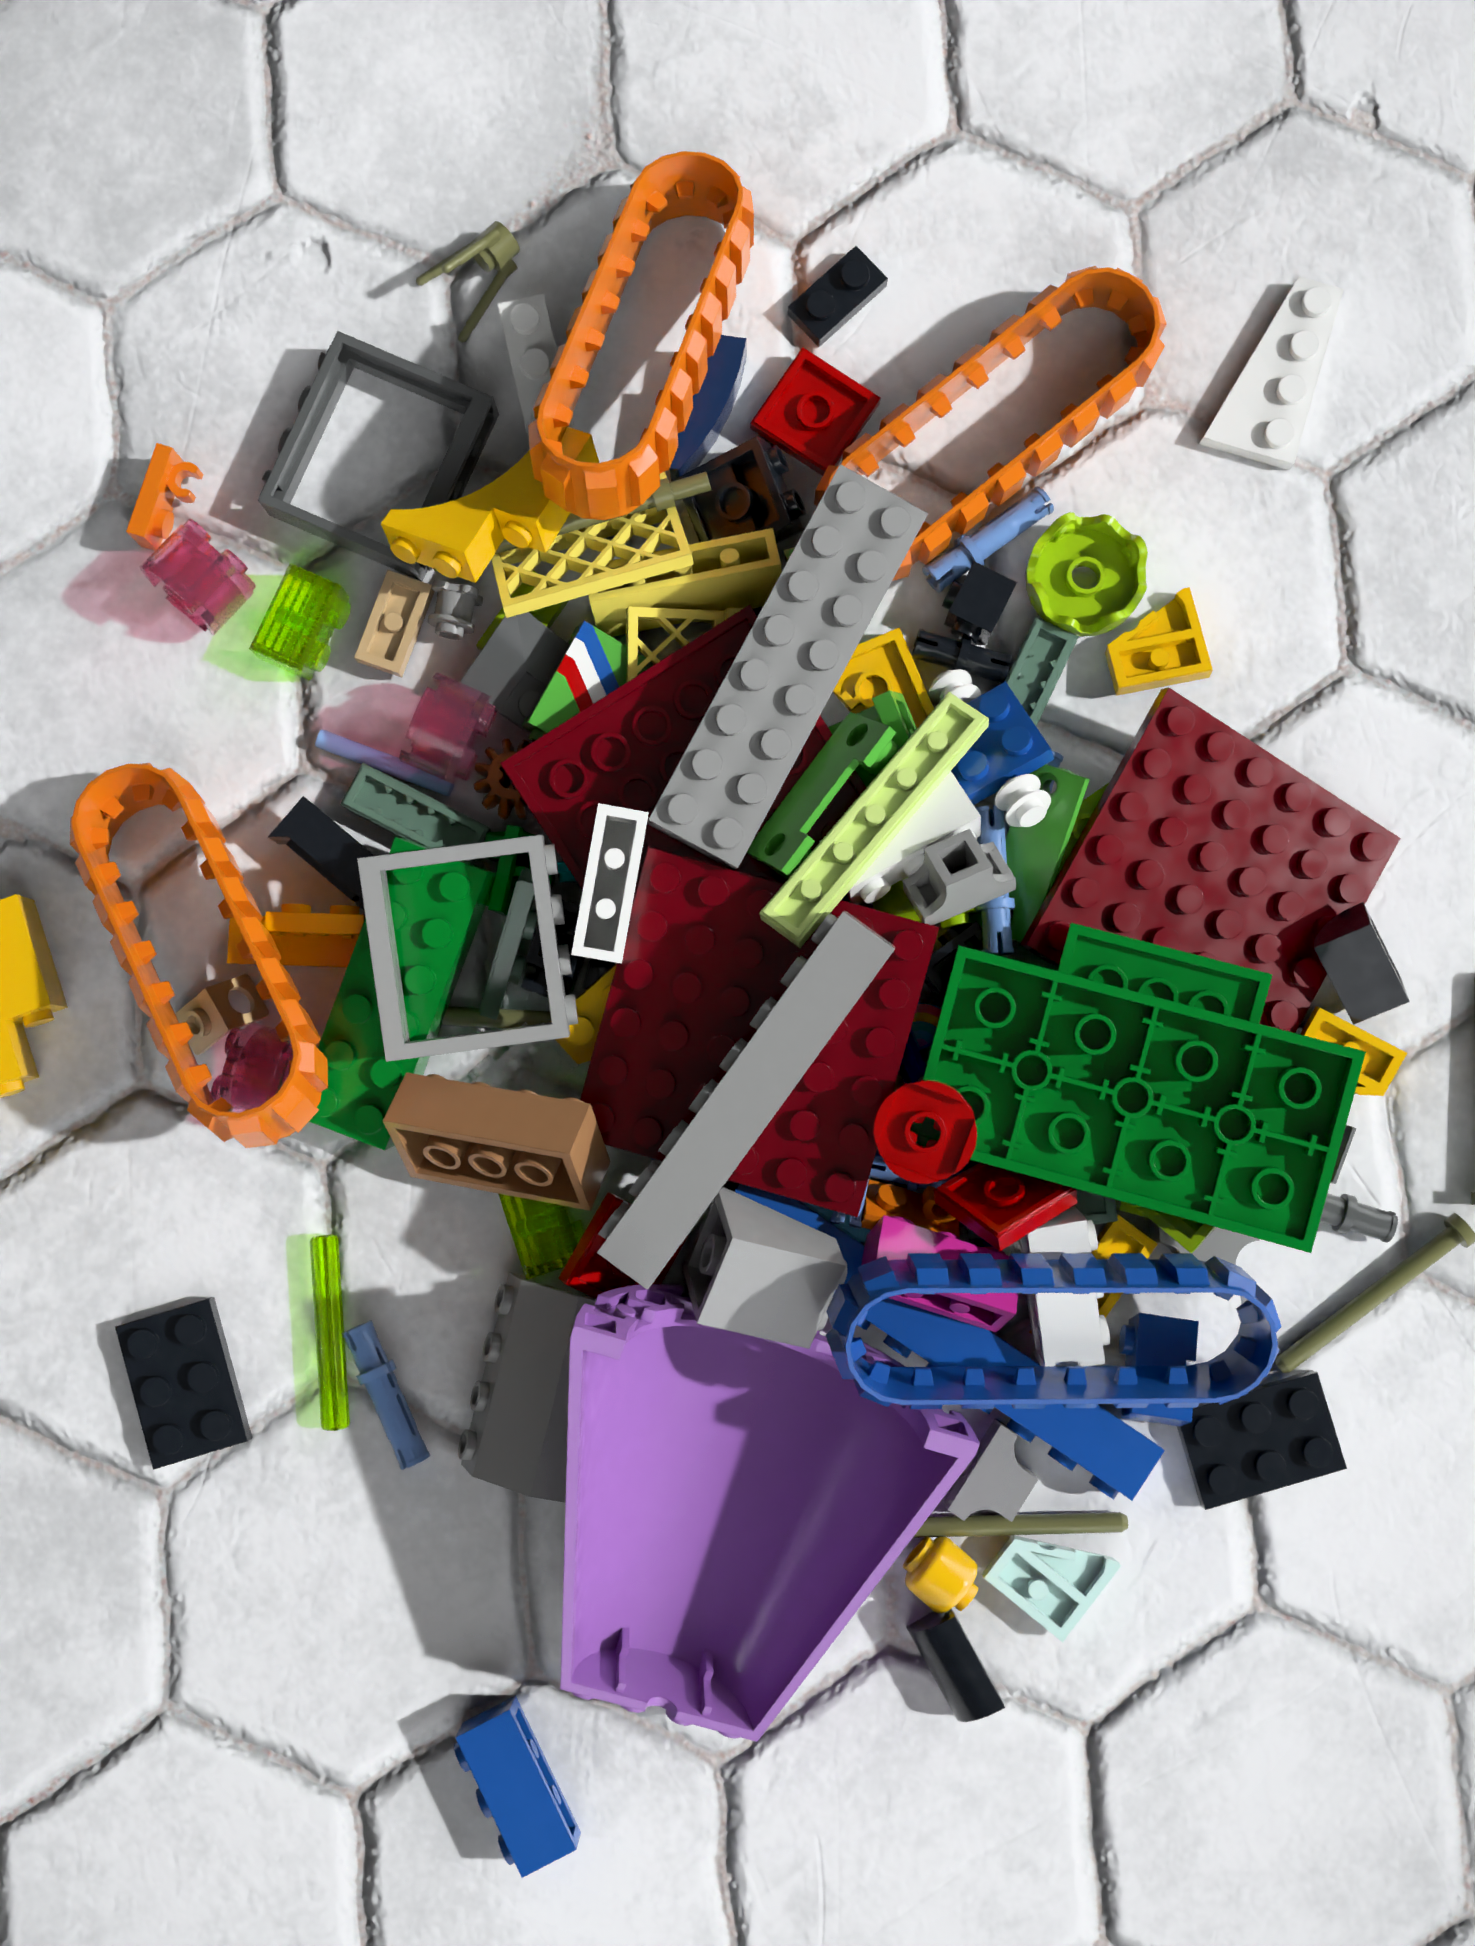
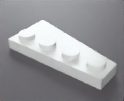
(1276, 388)

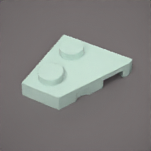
(1050, 1580)

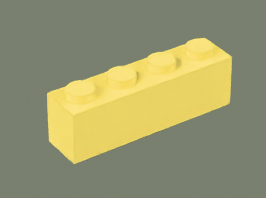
(724, 576)

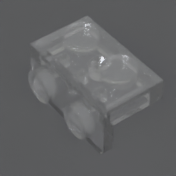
(526, 1066)

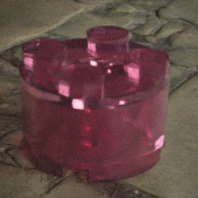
(198, 578)
(447, 729)
(253, 1067)

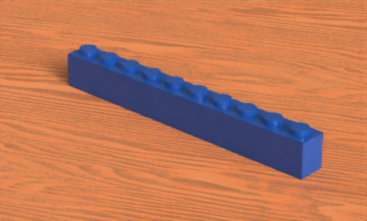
(1082, 1436)

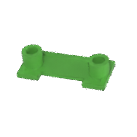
(784, 837)
(1038, 850)

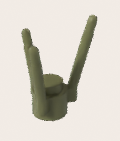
(491, 251)

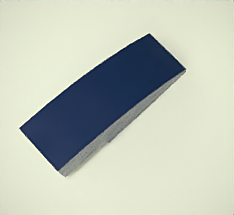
(711, 404)

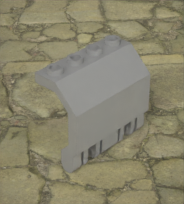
(523, 1397)

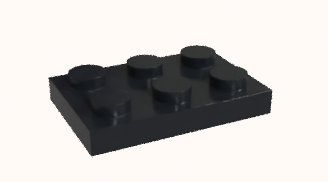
(183, 1383)
(1261, 1441)

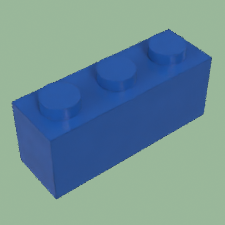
(517, 1787)

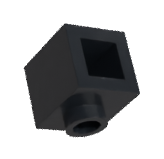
(977, 603)

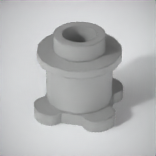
(454, 609)

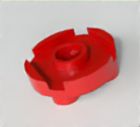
(898, 1143)

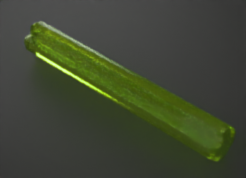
(328, 1332)

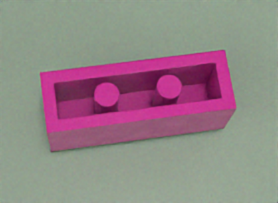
(899, 1236)

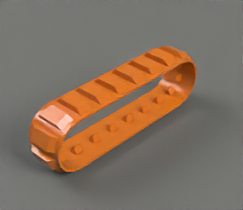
(664, 190)
(1085, 288)
(95, 821)

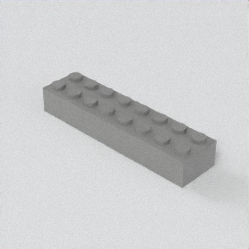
(787, 668)
(746, 1099)

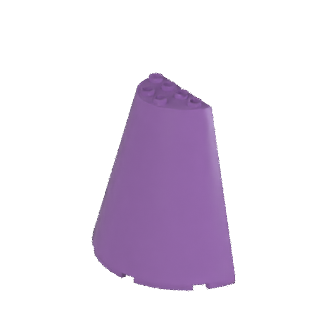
(727, 1508)

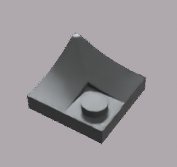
(517, 666)

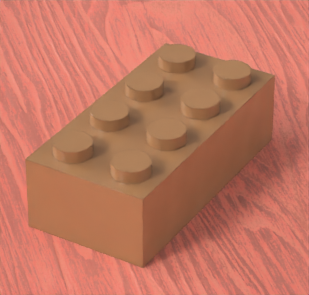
(498, 1140)

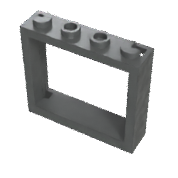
(315, 411)

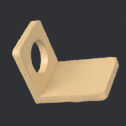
(213, 1016)

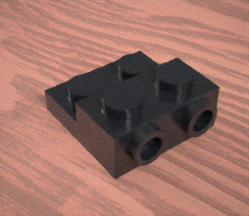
(745, 494)

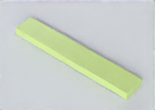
(874, 819)

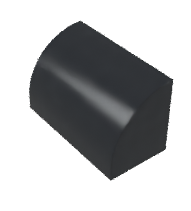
(1359, 964)
(955, 1666)

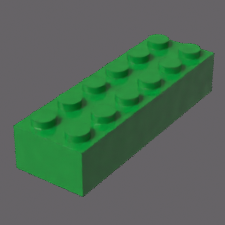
(434, 927)

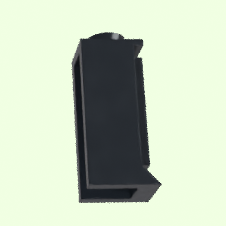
(323, 847)

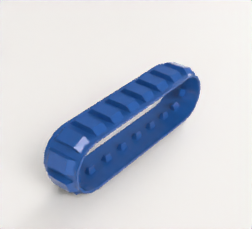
(1032, 1387)

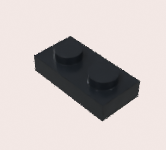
(837, 296)

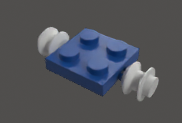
(1003, 753)

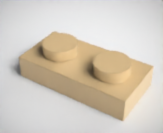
(394, 623)

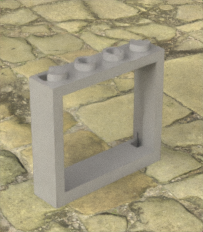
(385, 956)

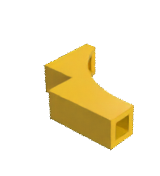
(467, 532)
(27, 989)

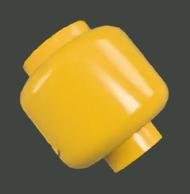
(941, 1574)

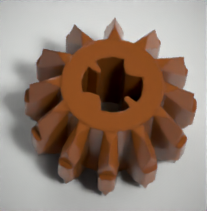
(496, 783)

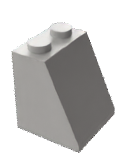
(761, 1272)

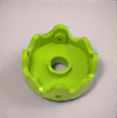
(1092, 543)

